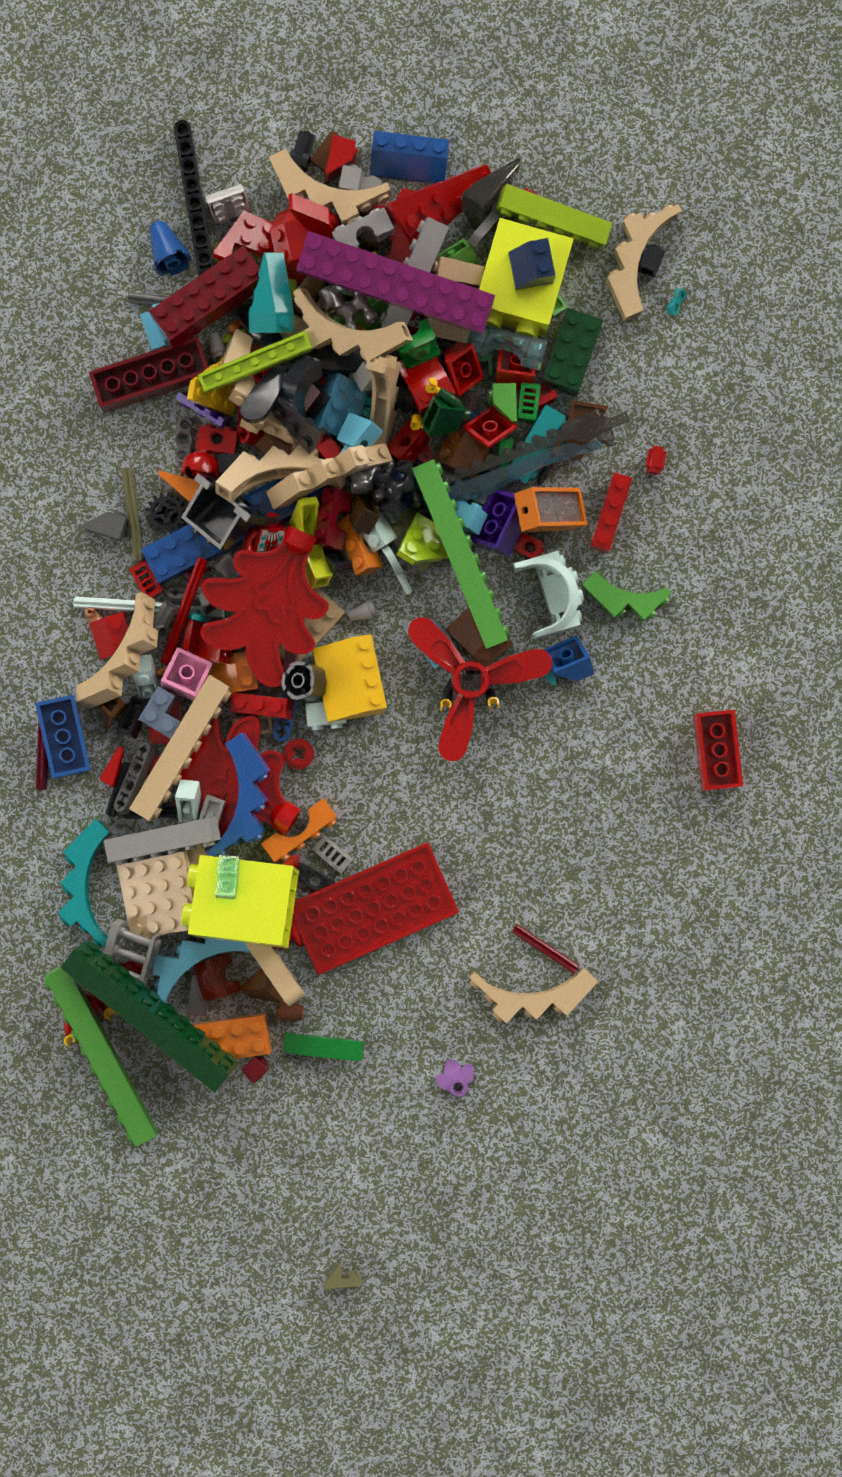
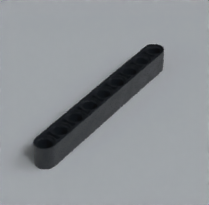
(192, 196)

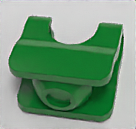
(421, 348)

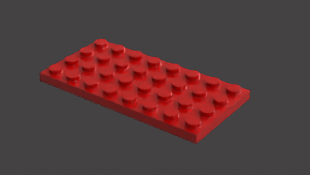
(373, 908)

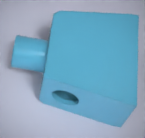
(358, 432)

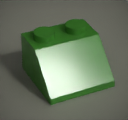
(503, 399)

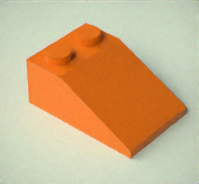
(236, 674)

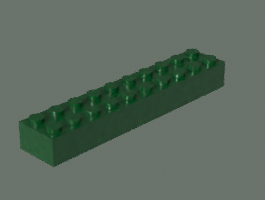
(150, 1015)

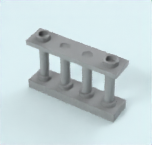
(113, 949)

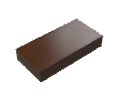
(321, 156)

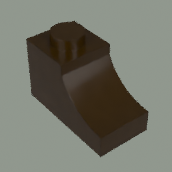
(363, 514)

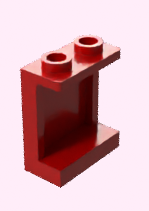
(196, 645)

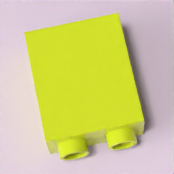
(528, 308)
(257, 915)

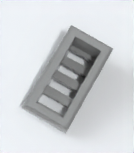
(347, 861)

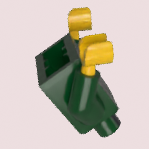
(442, 414)

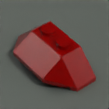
(289, 238)

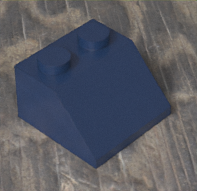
(532, 264)

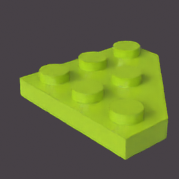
(422, 542)

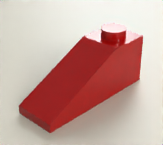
(313, 215)

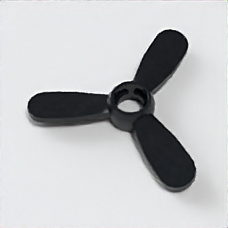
(268, 390)

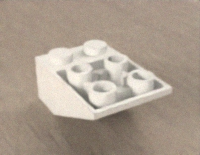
(227, 204)

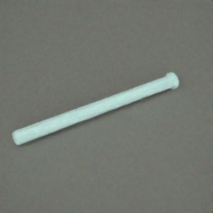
(129, 605)

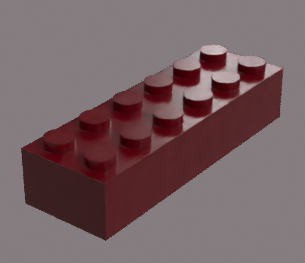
(207, 297)
(148, 375)

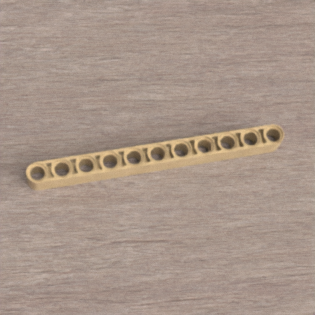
(265, 955)

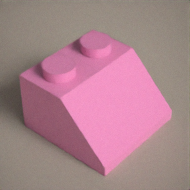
(185, 674)

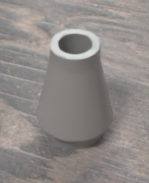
(217, 347)
(363, 612)

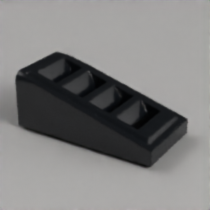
(124, 722)

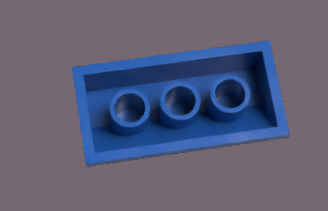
(409, 157)

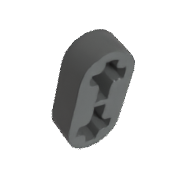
(176, 594)

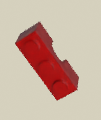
(261, 705)

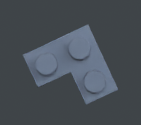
(157, 712)

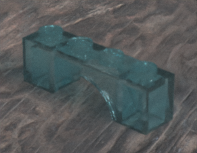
(527, 348)

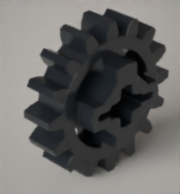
(157, 515)

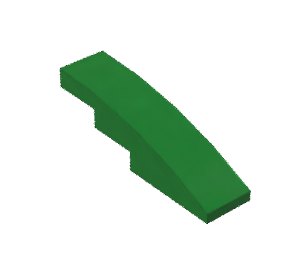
(323, 1046)

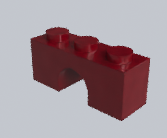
(327, 532)

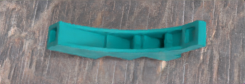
(81, 853)

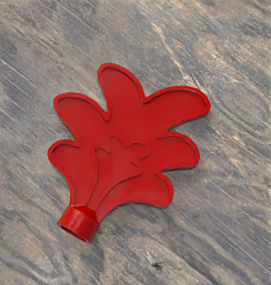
(267, 604)
(218, 776)

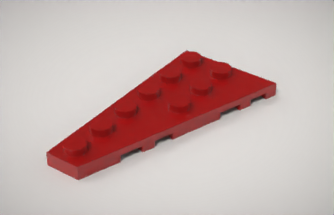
(437, 201)

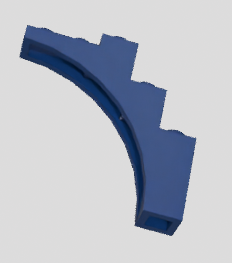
(249, 769)

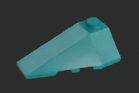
(272, 298)

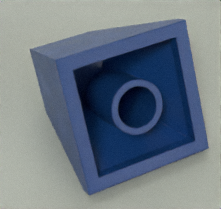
(570, 659)

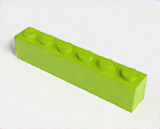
(553, 216)

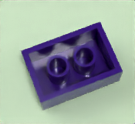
(501, 524)

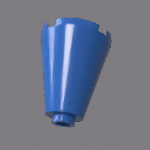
(167, 250)

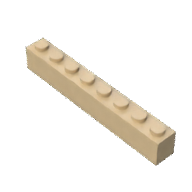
(180, 748)

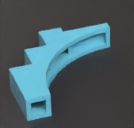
(190, 952)

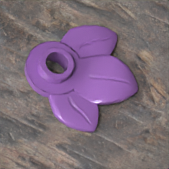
(455, 1075)

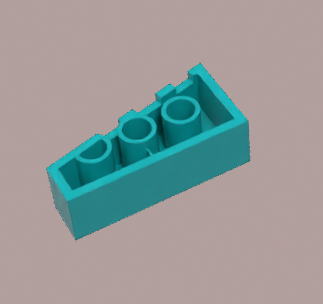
(548, 419)

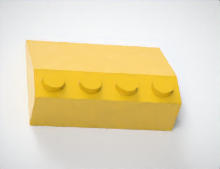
(352, 679)

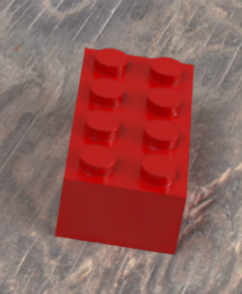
(717, 750)

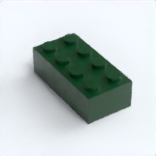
(572, 352)

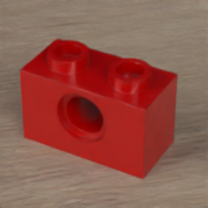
(209, 432)
(407, 443)

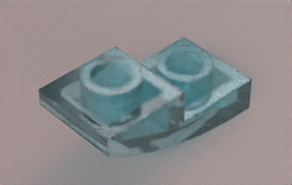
(227, 877)

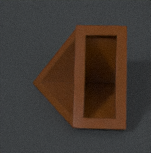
(111, 712)
(261, 988)

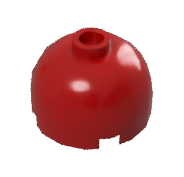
(199, 462)

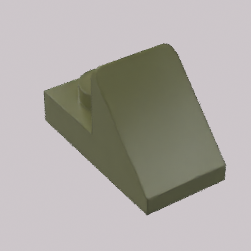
(338, 1280)

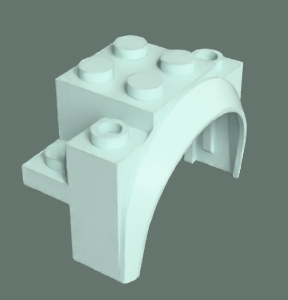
(558, 591)

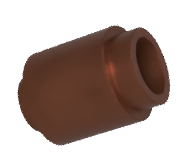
(291, 1013)

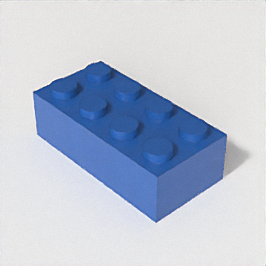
(63, 737)

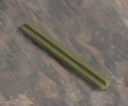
(132, 511)

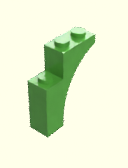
(614, 600)

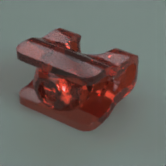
(212, 978)

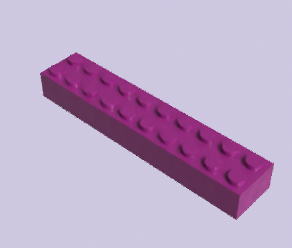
(395, 283)

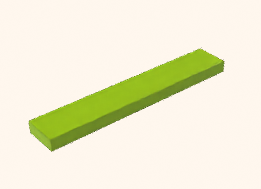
(255, 362)

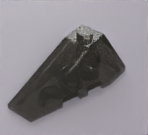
(485, 193)

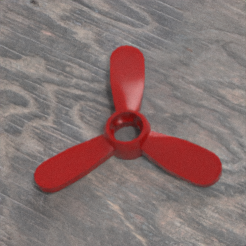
(512, 669)

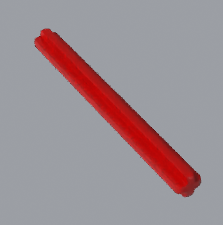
(184, 610)

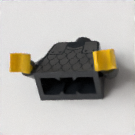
(469, 682)

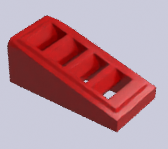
(156, 592)
(113, 768)

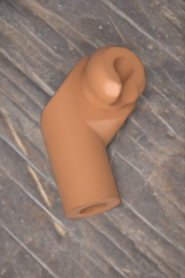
(91, 614)

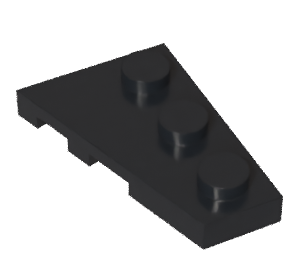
(297, 425)

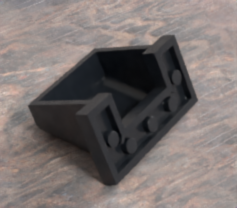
(218, 518)

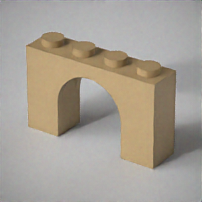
(459, 272)

